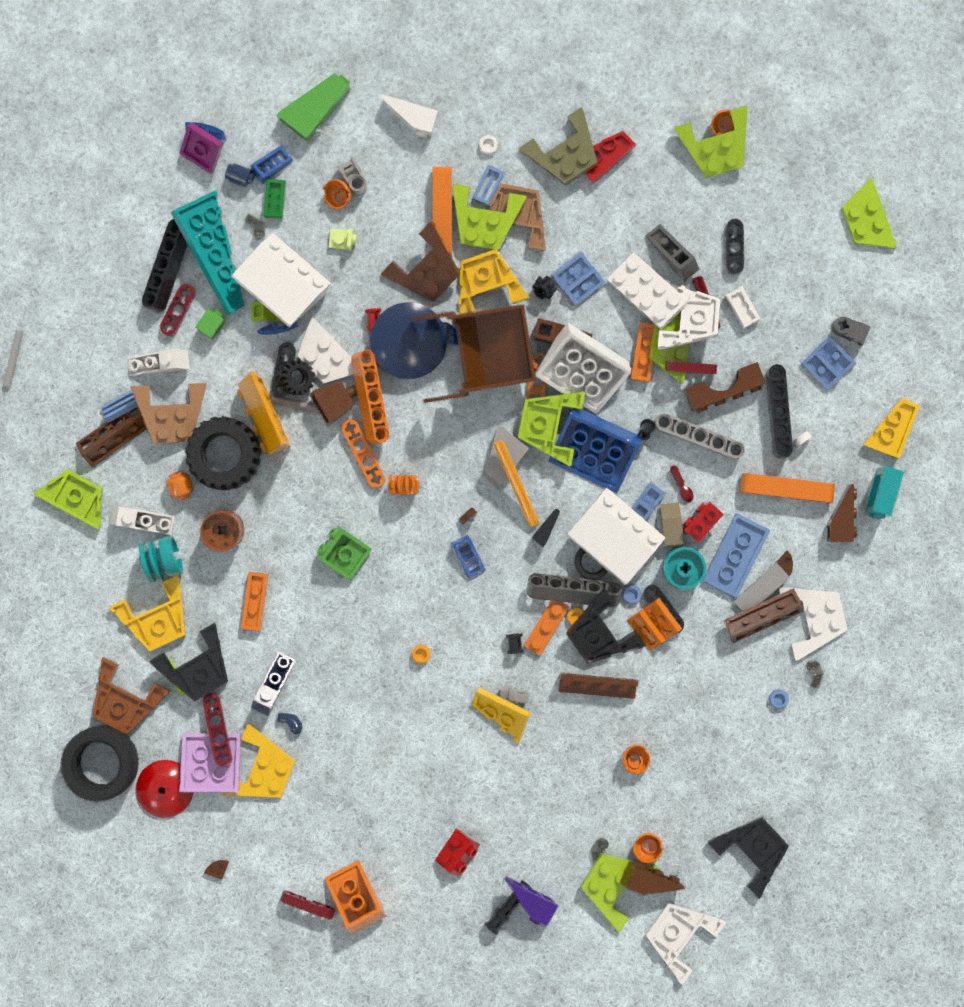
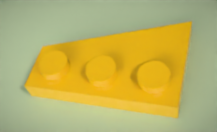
(894, 429)
(507, 715)

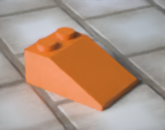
(355, 897)

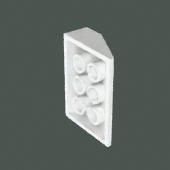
(281, 280)
(583, 365)
(616, 536)

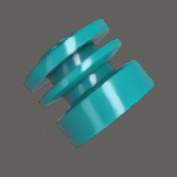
(156, 560)

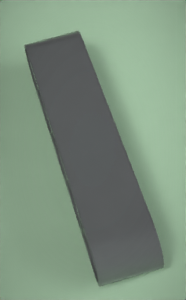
(570, 589)

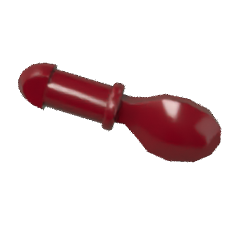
(685, 492)

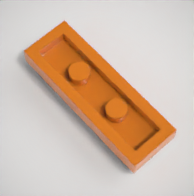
(641, 364)
(254, 601)
(546, 626)

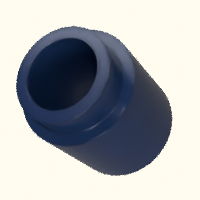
(239, 175)

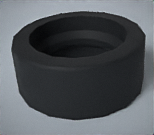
(588, 575)

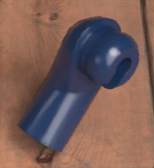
(292, 720)

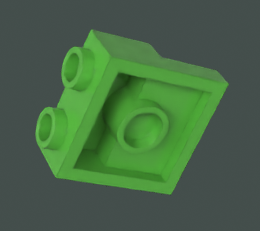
(343, 552)

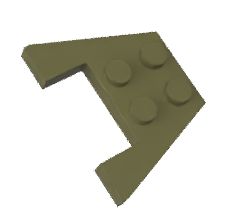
(571, 156)

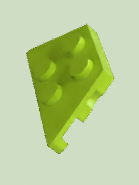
(867, 218)
(675, 354)
(75, 496)

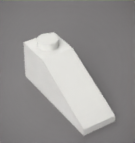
(417, 117)

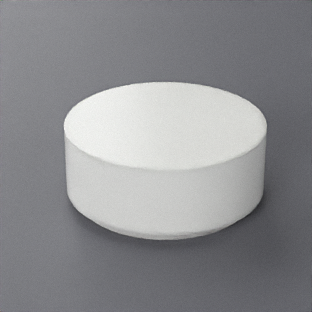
(488, 145)
(802, 439)

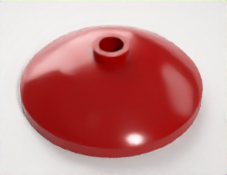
(167, 775)

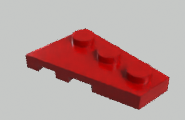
(609, 153)

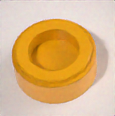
(574, 614)

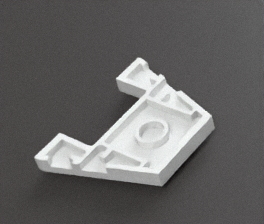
(697, 321)
(823, 618)
(673, 931)

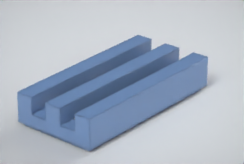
(495, 171)
(119, 406)

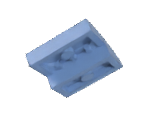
(583, 285)
(828, 362)

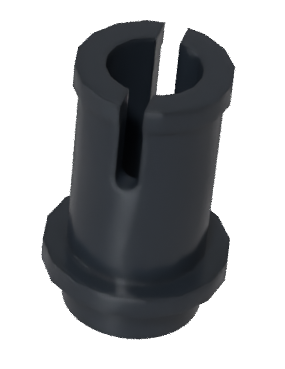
(646, 427)

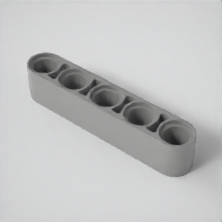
(708, 435)

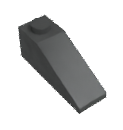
(676, 255)

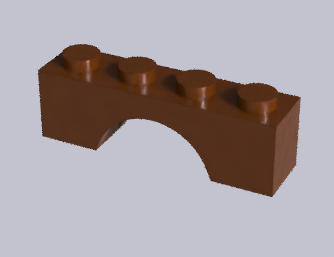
(747, 379)

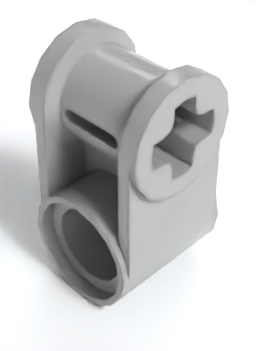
(351, 174)

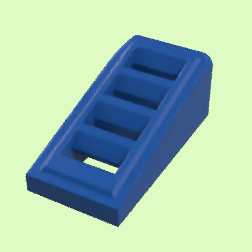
(275, 169)
(466, 539)

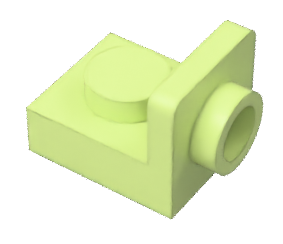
(342, 239)

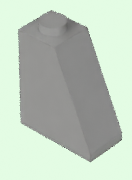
(516, 450)

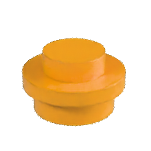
(421, 654)

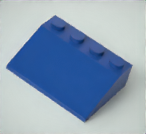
(600, 449)

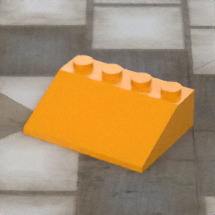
(263, 413)

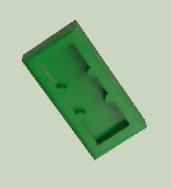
(274, 199)

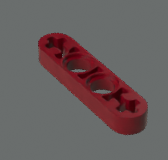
(215, 730)

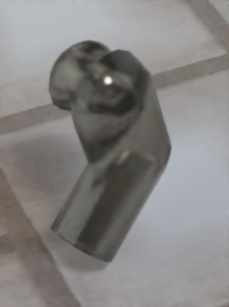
(258, 226)
(817, 672)
(598, 847)

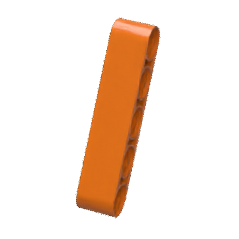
(443, 204)
(366, 406)
(787, 487)

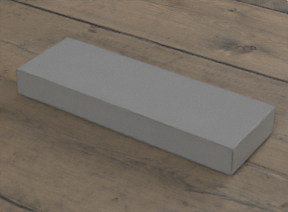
(762, 588)

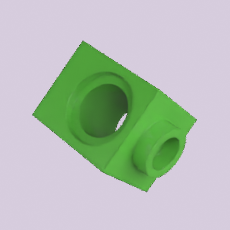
(211, 323)

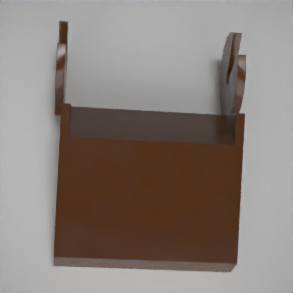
(491, 347)

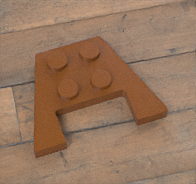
(119, 707)

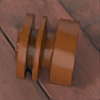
(211, 529)

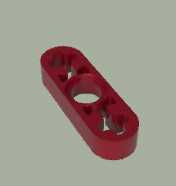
(189, 300)
(691, 367)
(312, 907)

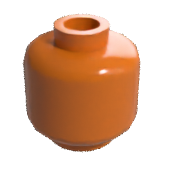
(179, 485)

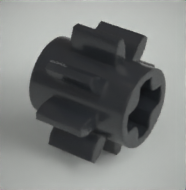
(544, 287)

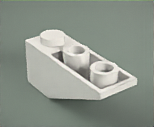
(159, 362)
(142, 520)

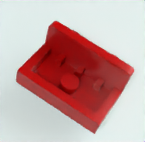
(703, 521)
(457, 853)

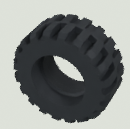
(197, 448)

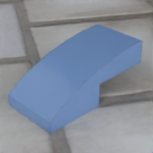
(648, 500)

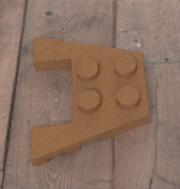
(529, 215)
(169, 422)

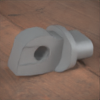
(517, 696)

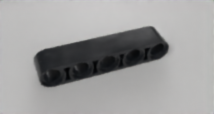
(165, 268)
(782, 402)

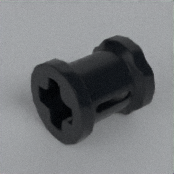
(514, 643)

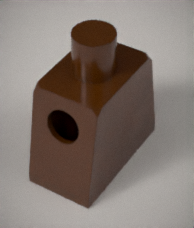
(333, 401)

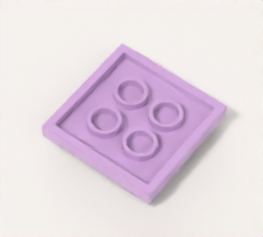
(199, 769)

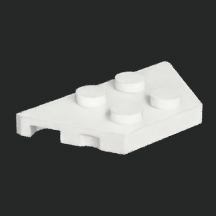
(324, 354)

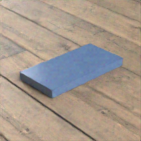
(735, 555)

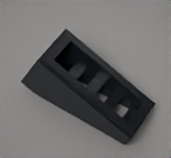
(542, 534)

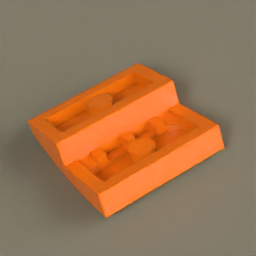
(654, 624)

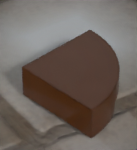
(468, 515)
(786, 562)
(217, 869)

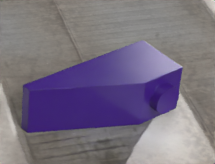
(537, 905)

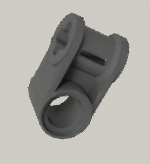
(853, 330)

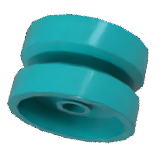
(694, 564)

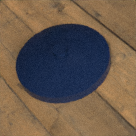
(408, 347)

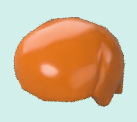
(722, 118)
(336, 187)
(633, 765)
(655, 848)

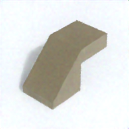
(671, 525)

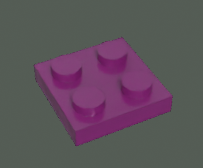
(201, 148)

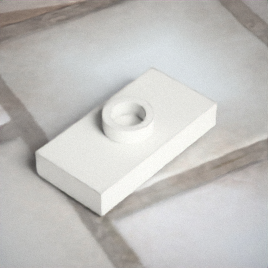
(742, 307)

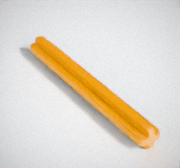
(516, 483)

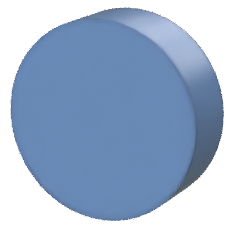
(631, 594)
(778, 699)

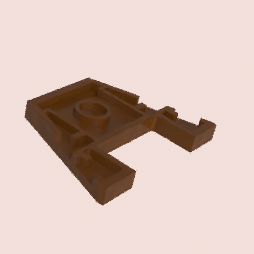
(432, 273)

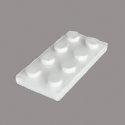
(647, 291)

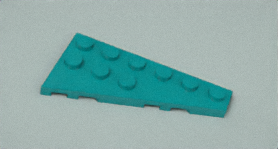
(209, 243)

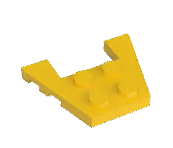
(485, 274)
(159, 624)
(269, 770)

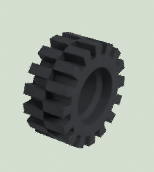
(286, 373)

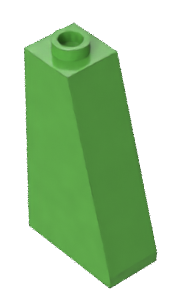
(314, 106)

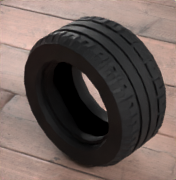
(73, 773)

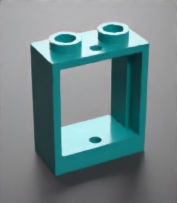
(884, 492)

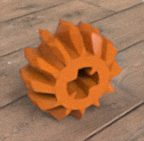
(403, 485)

